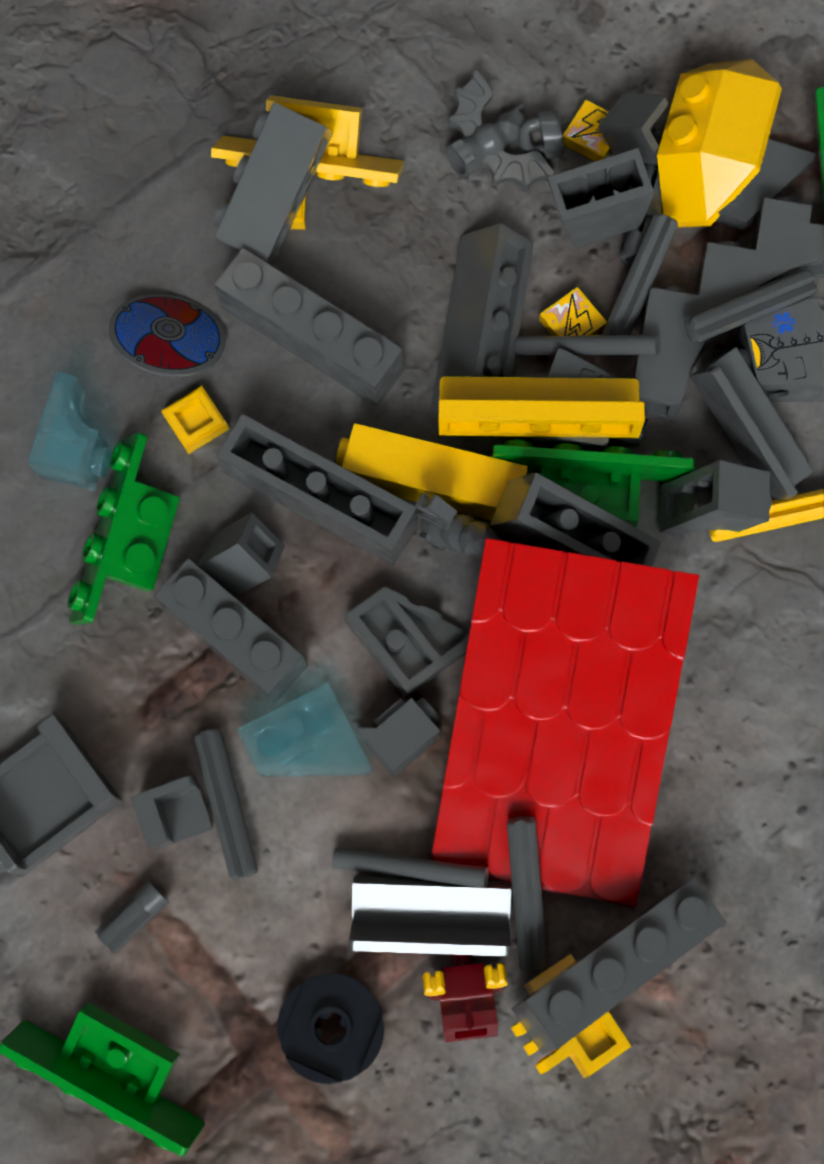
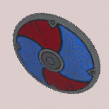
(167, 335)

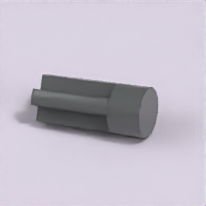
(132, 916)

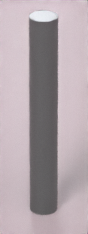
(589, 345)
(411, 867)

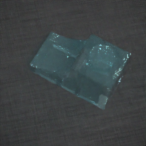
(64, 444)

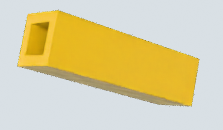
(416, 466)

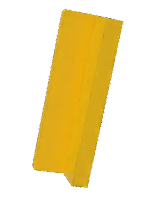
(540, 407)

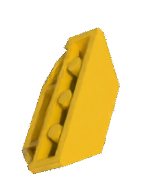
(714, 138)

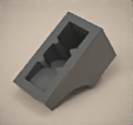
(715, 499)

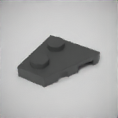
(778, 169)
(406, 639)

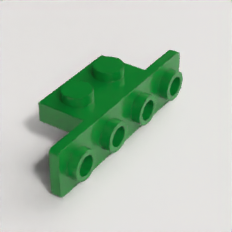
(602, 478)
(128, 535)
(110, 1070)

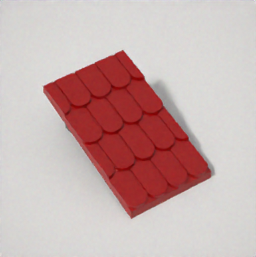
(565, 716)

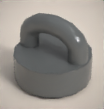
(550, 131)

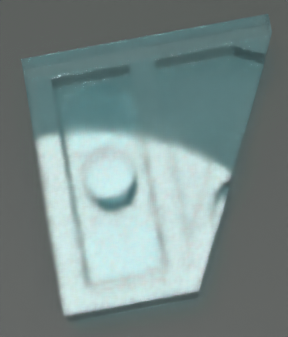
(305, 739)

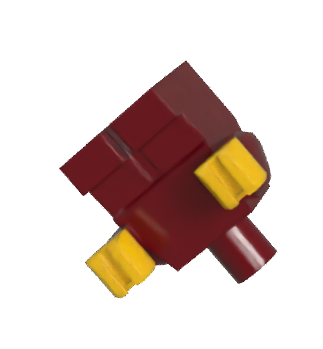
(466, 997)

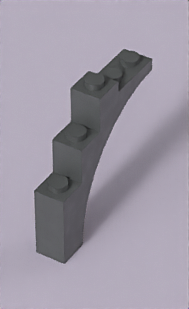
(780, 246)

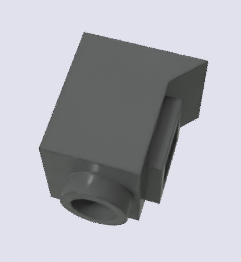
(402, 734)

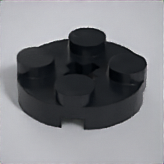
(302, 1039)

